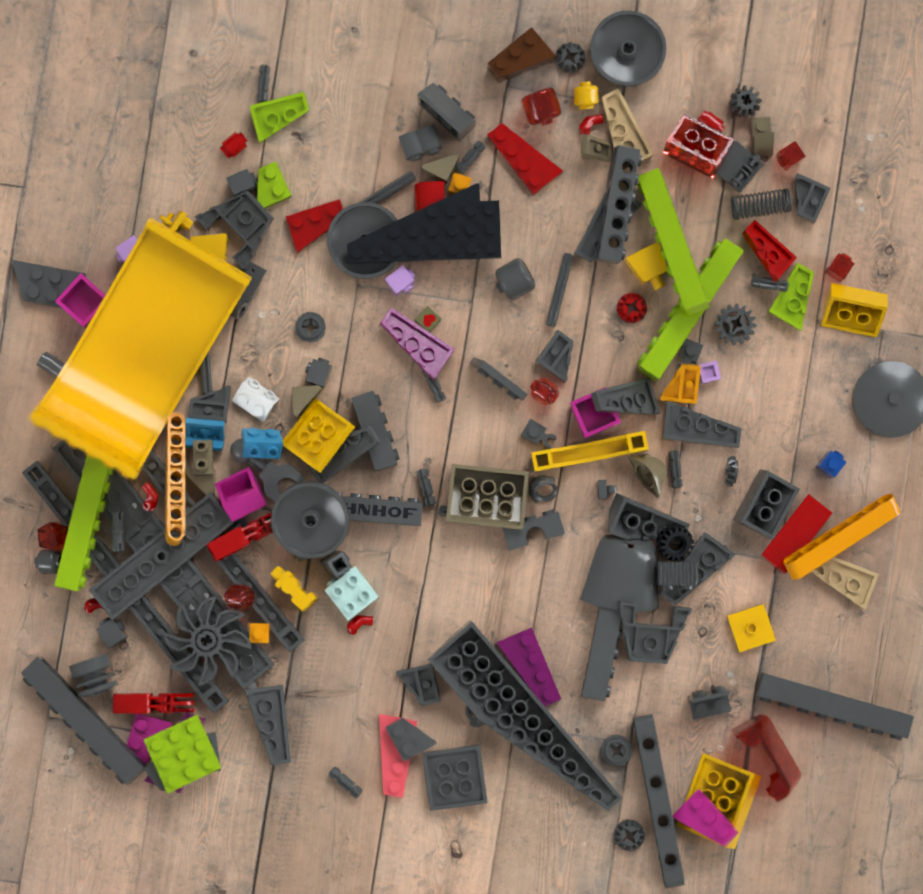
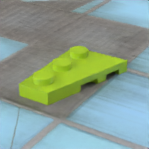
(277, 113)
(792, 304)

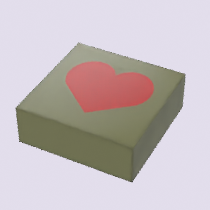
(428, 319)

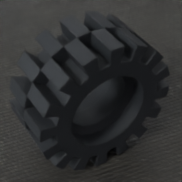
(686, 541)

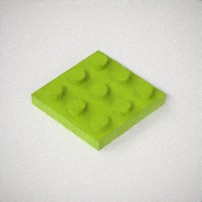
(182, 753)

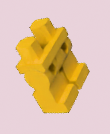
(293, 586)

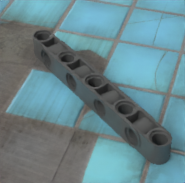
(658, 801)

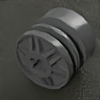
(93, 675)

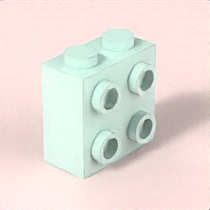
(351, 592)

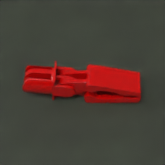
(239, 539)
(143, 703)

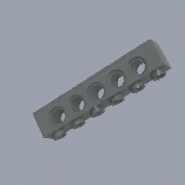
(604, 251)

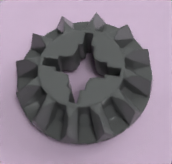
(568, 65)
(304, 321)
(731, 471)
(615, 740)
(631, 826)

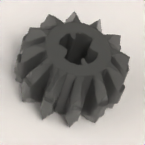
(752, 103)

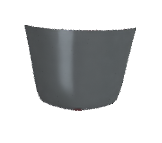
(623, 574)

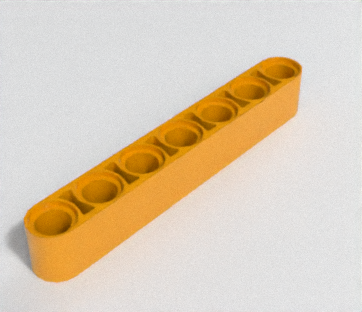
(172, 487)
(842, 536)

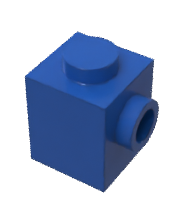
(831, 463)

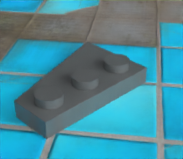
(498, 379)

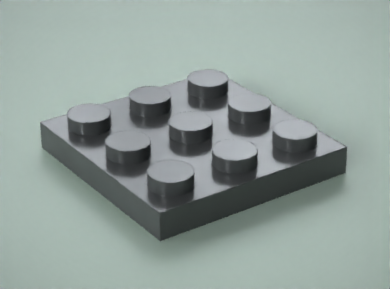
(454, 777)

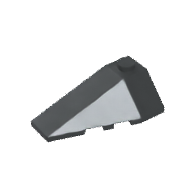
(638, 521)

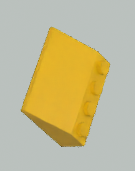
(727, 788)

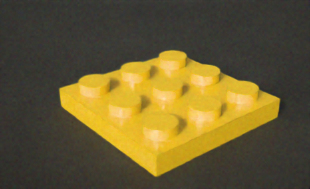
(317, 435)

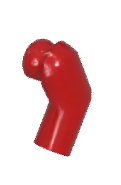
(588, 122)
(152, 497)
(91, 605)
(359, 620)

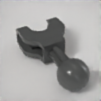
(269, 473)

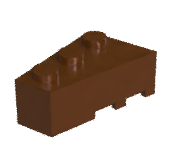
(522, 55)

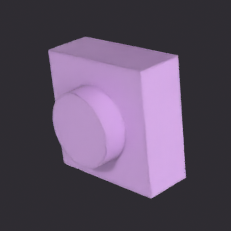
(709, 372)

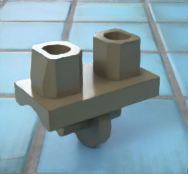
(202, 457)

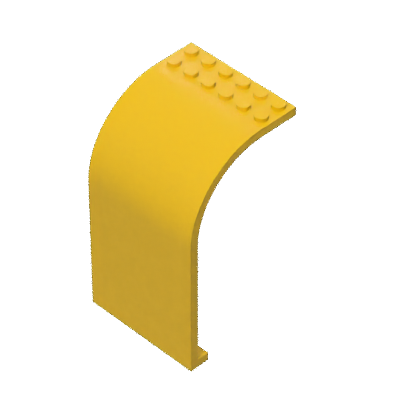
(141, 349)

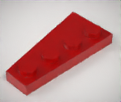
(525, 160)

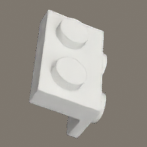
(255, 399)

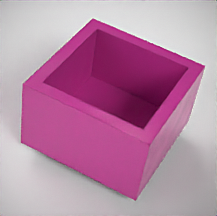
(81, 300)
(589, 420)
(240, 494)

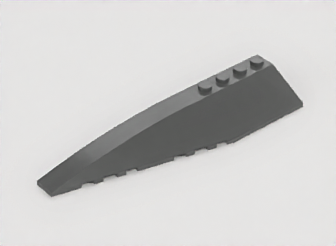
(512, 710)

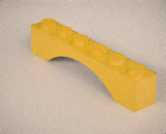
(589, 451)

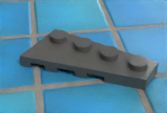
(588, 244)
(627, 398)
(693, 427)
(353, 447)
(710, 557)

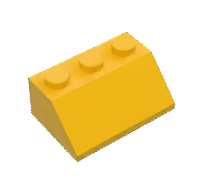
(854, 310)

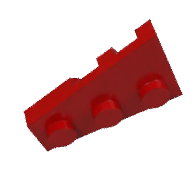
(312, 223)
(769, 250)

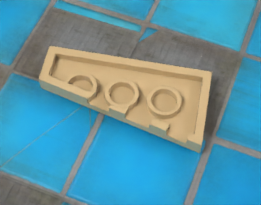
(623, 126)
(848, 579)

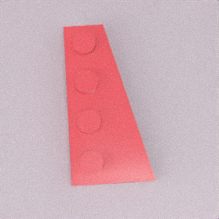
(393, 767)

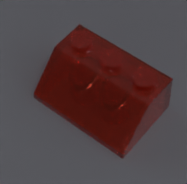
(698, 146)

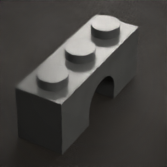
(549, 523)

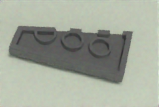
(270, 718)

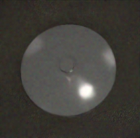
(628, 48)
(353, 224)
(889, 399)
(310, 519)

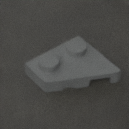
(809, 197)
(556, 355)
(211, 405)
(422, 683)

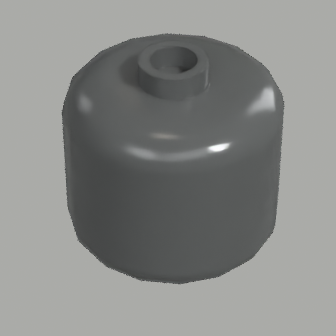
(514, 279)

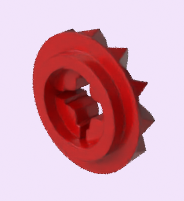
(635, 316)

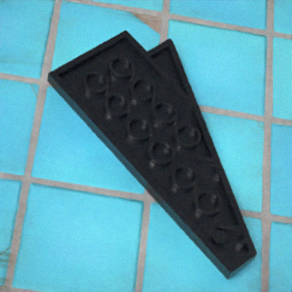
(444, 231)

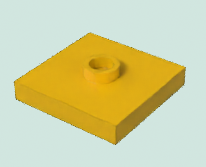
(751, 628)

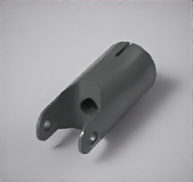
(50, 364)

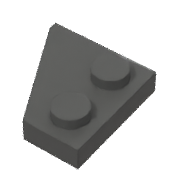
(408, 738)

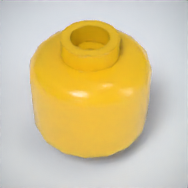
(586, 95)

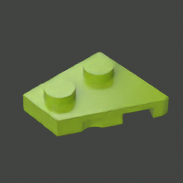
(271, 186)

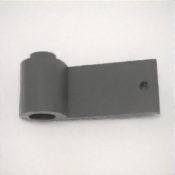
(243, 303)

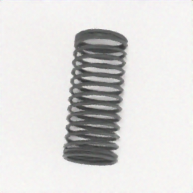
(785, 193)

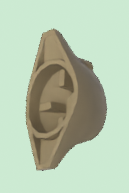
(650, 472)

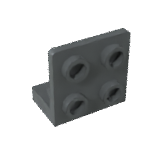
(709, 703)

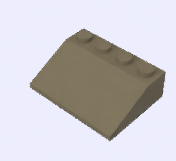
(487, 496)

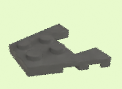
(246, 218)
(650, 641)

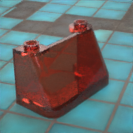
(762, 730)

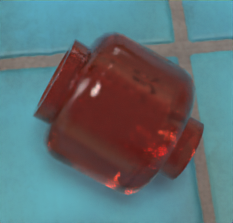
(544, 391)
(239, 597)

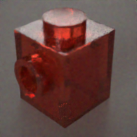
(790, 156)
(839, 267)
(52, 536)

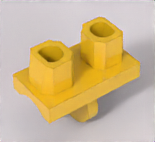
(180, 220)

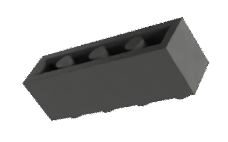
(369, 414)

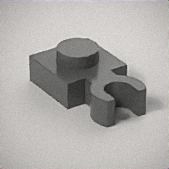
(690, 352)
(535, 432)

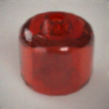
(541, 106)

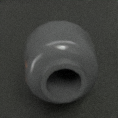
(48, 561)

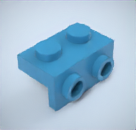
(205, 430)
(261, 443)

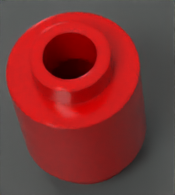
(711, 120)
(234, 145)

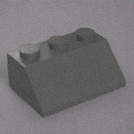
(446, 111)
(766, 504)

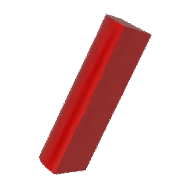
(427, 193)
(796, 532)

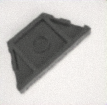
(42, 283)

